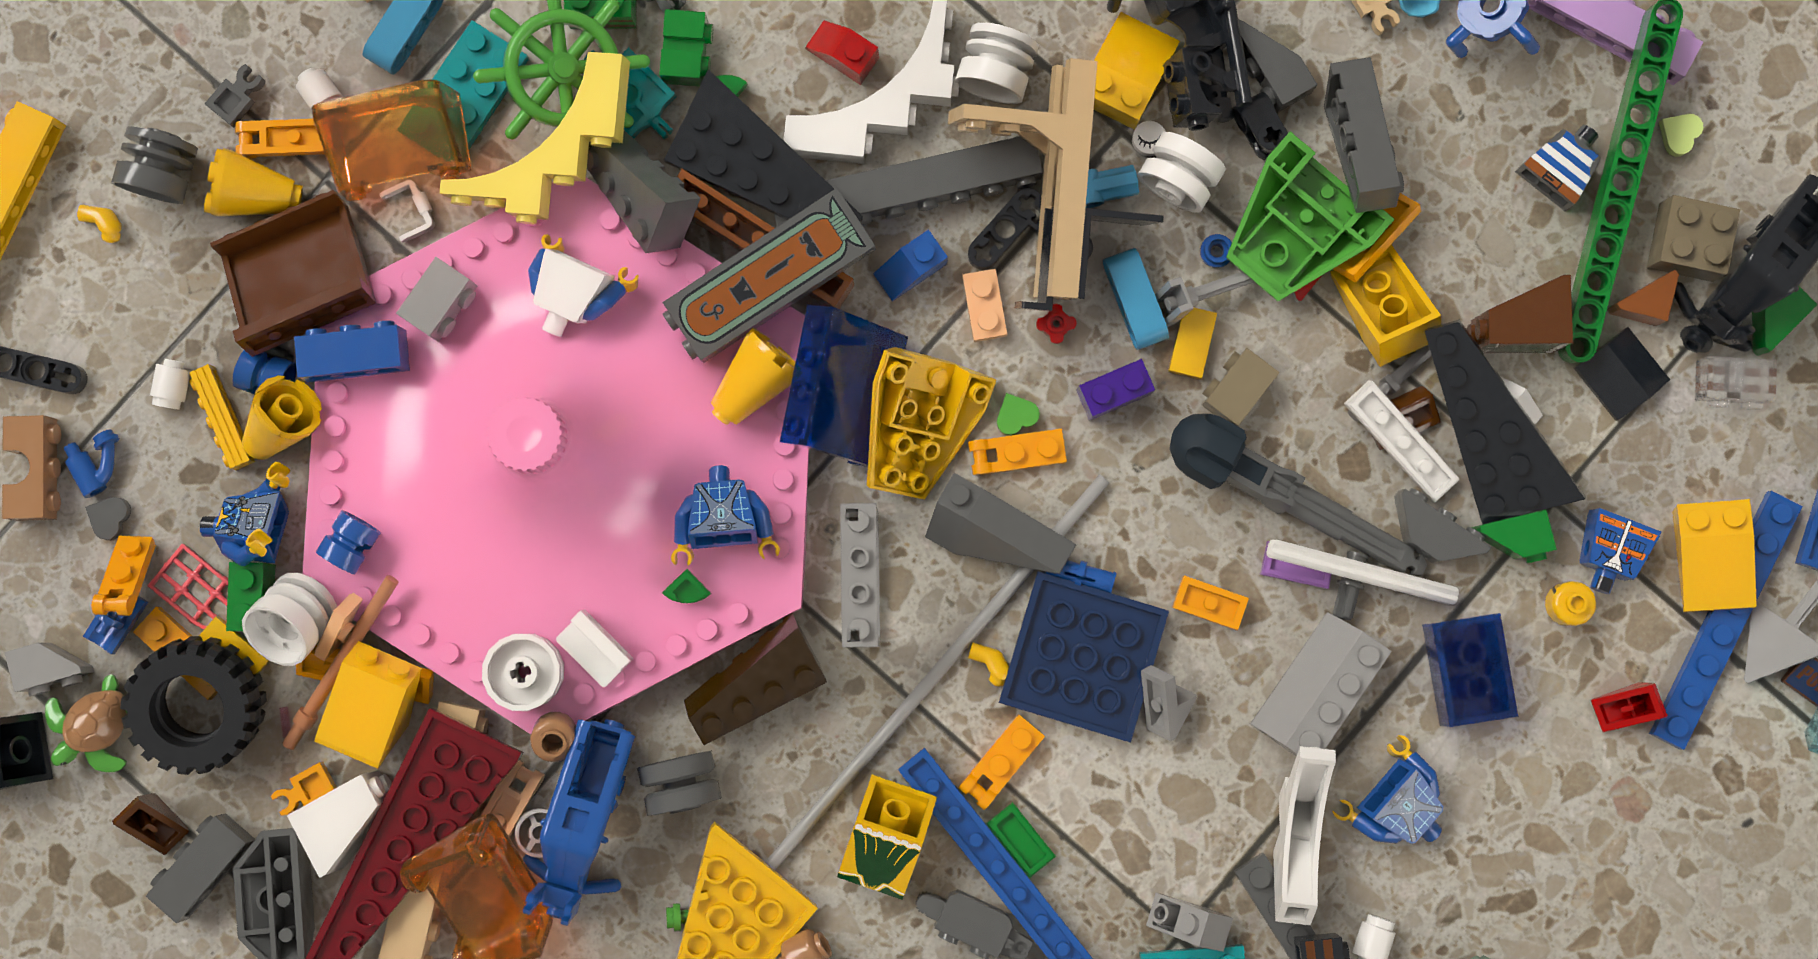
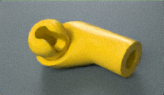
(104, 219)
(994, 661)

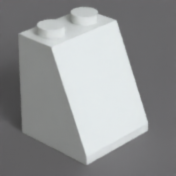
(339, 821)

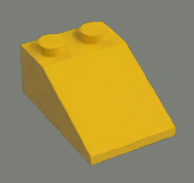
(1130, 69)
(1388, 308)
(1715, 555)

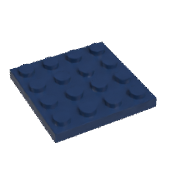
(1083, 656)

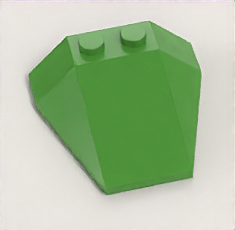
(1299, 222)

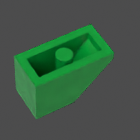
(1779, 320)
(1521, 536)

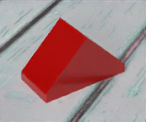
(1629, 706)

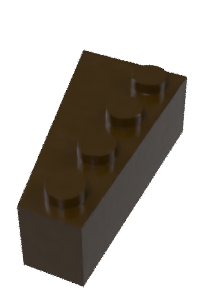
(756, 682)

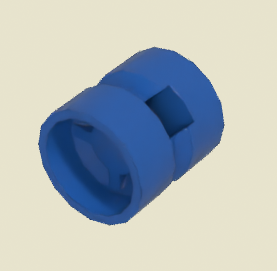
(253, 371)
(348, 542)

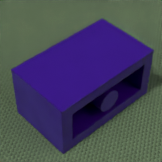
(1115, 389)

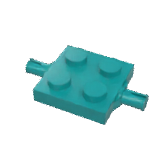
(646, 100)

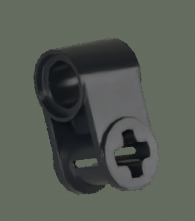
(1260, 122)

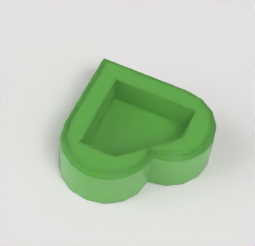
(1016, 414)

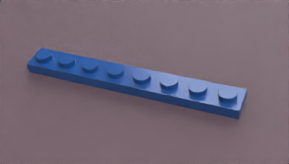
(1722, 629)
(993, 860)

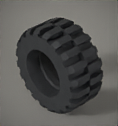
(162, 735)

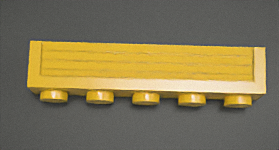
(220, 416)

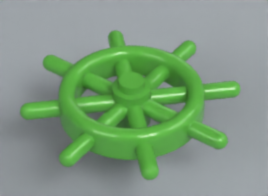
(560, 67)

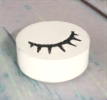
(1146, 136)

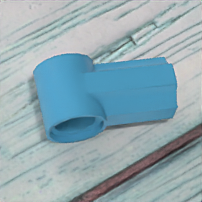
(1111, 185)

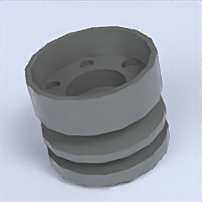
(154, 164)

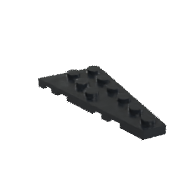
(1500, 445)

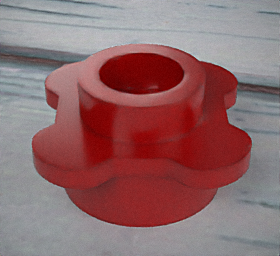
(1056, 333)

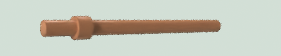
(307, 715)

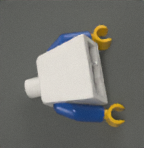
(572, 287)

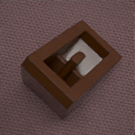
(152, 823)

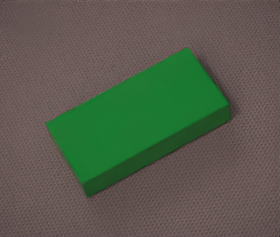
(1020, 839)

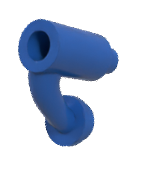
(87, 477)

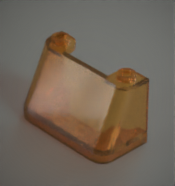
(392, 136)
(481, 892)

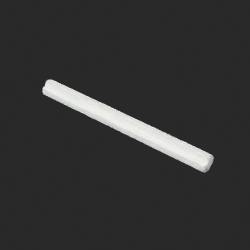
(1362, 572)

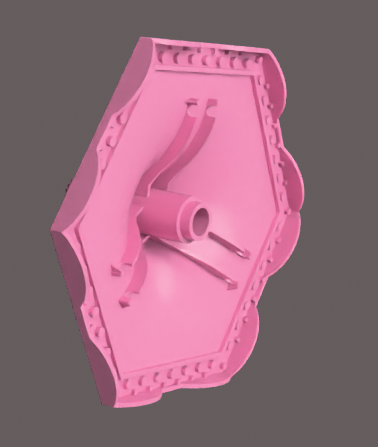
(551, 467)

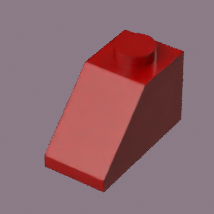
(844, 50)

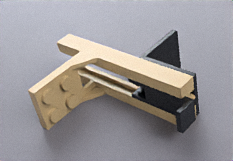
(1065, 140)

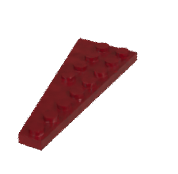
(432, 795)

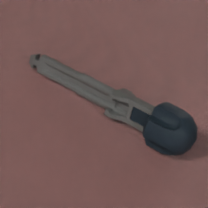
(1215, 453)

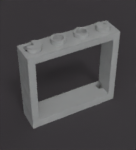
(860, 574)

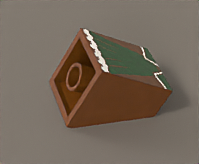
(1528, 323)

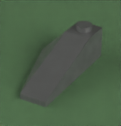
(985, 527)

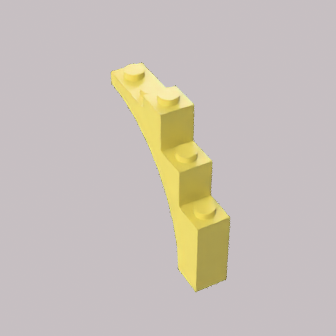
(594, 117)

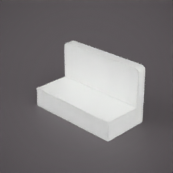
(594, 648)

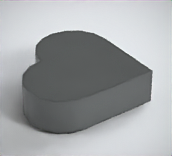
(108, 517)

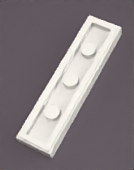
(1401, 441)

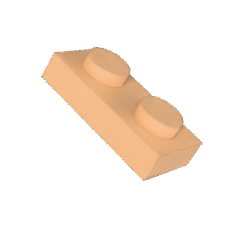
(984, 305)

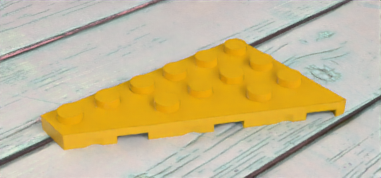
(740, 905)

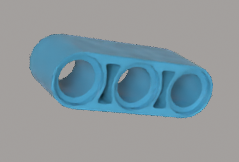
(399, 32)
(1136, 298)

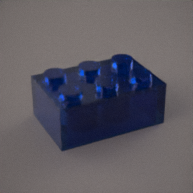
(1470, 670)

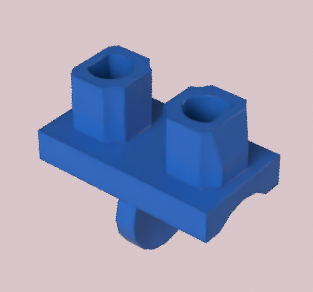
(112, 629)

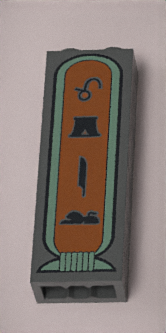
(768, 276)

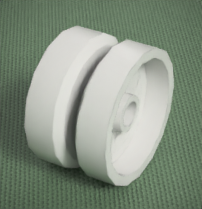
(1181, 172)
(502, 675)

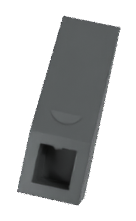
(1276, 68)

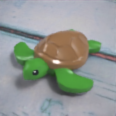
(89, 727)

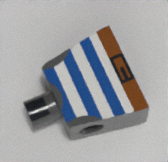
(1562, 166)

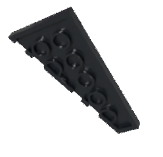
(743, 155)

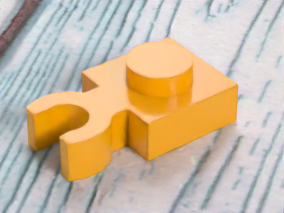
(307, 787)

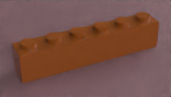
(742, 228)

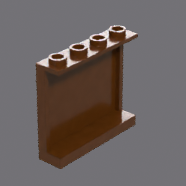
(294, 272)

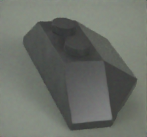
(275, 896)

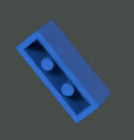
(351, 352)

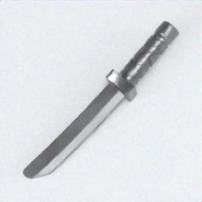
(1390, 383)

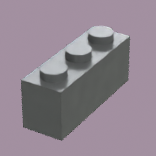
(199, 867)

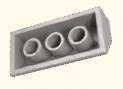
(1321, 686)

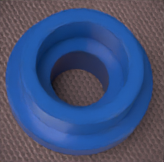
(1205, 250)

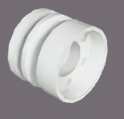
(997, 63)
(289, 619)

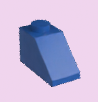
(911, 265)

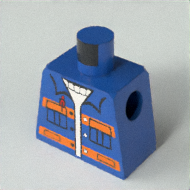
(1615, 548)

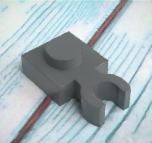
(232, 100)

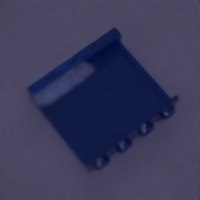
(834, 383)

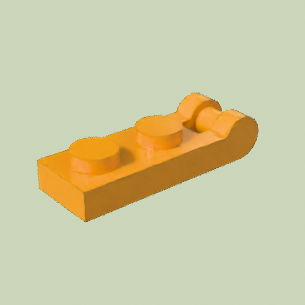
(278, 138)
(1018, 452)
(124, 576)
(1002, 760)

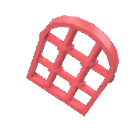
(192, 575)

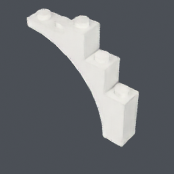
(923, 80)

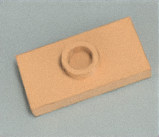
(338, 627)

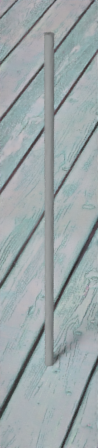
(926, 685)

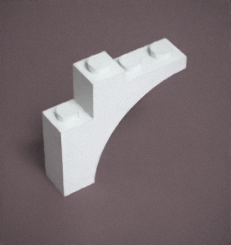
(1298, 843)

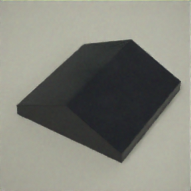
(1622, 374)

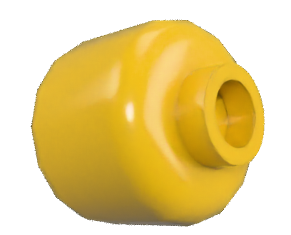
(1570, 603)

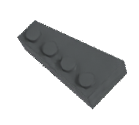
(1362, 135)
(643, 194)

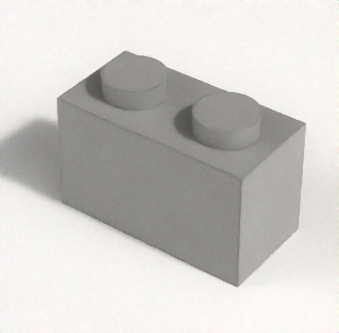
(438, 300)

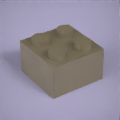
(1693, 238)

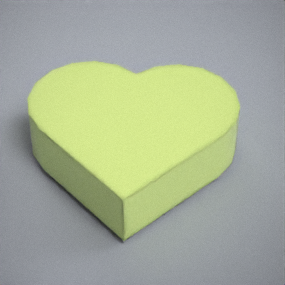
(1680, 132)

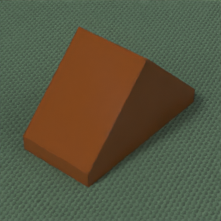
(1650, 303)

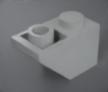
(42, 665)
(1189, 922)

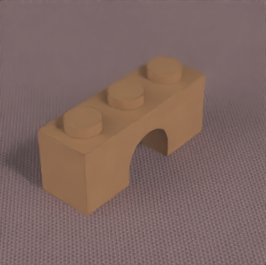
(37, 494)

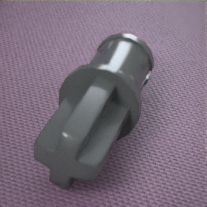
(1348, 591)

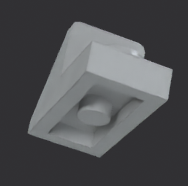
(1164, 702)

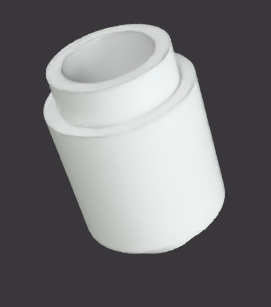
(316, 87)
(170, 384)
(1374, 938)

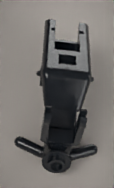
(1207, 31)
(1774, 267)

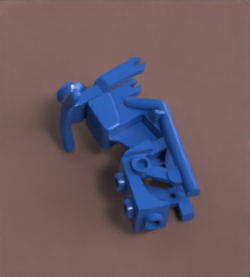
(579, 818)

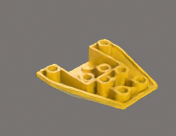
(920, 419)

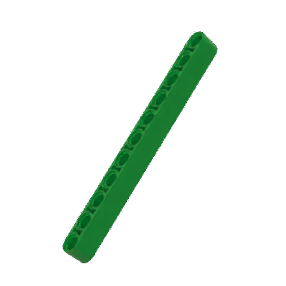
(1630, 168)

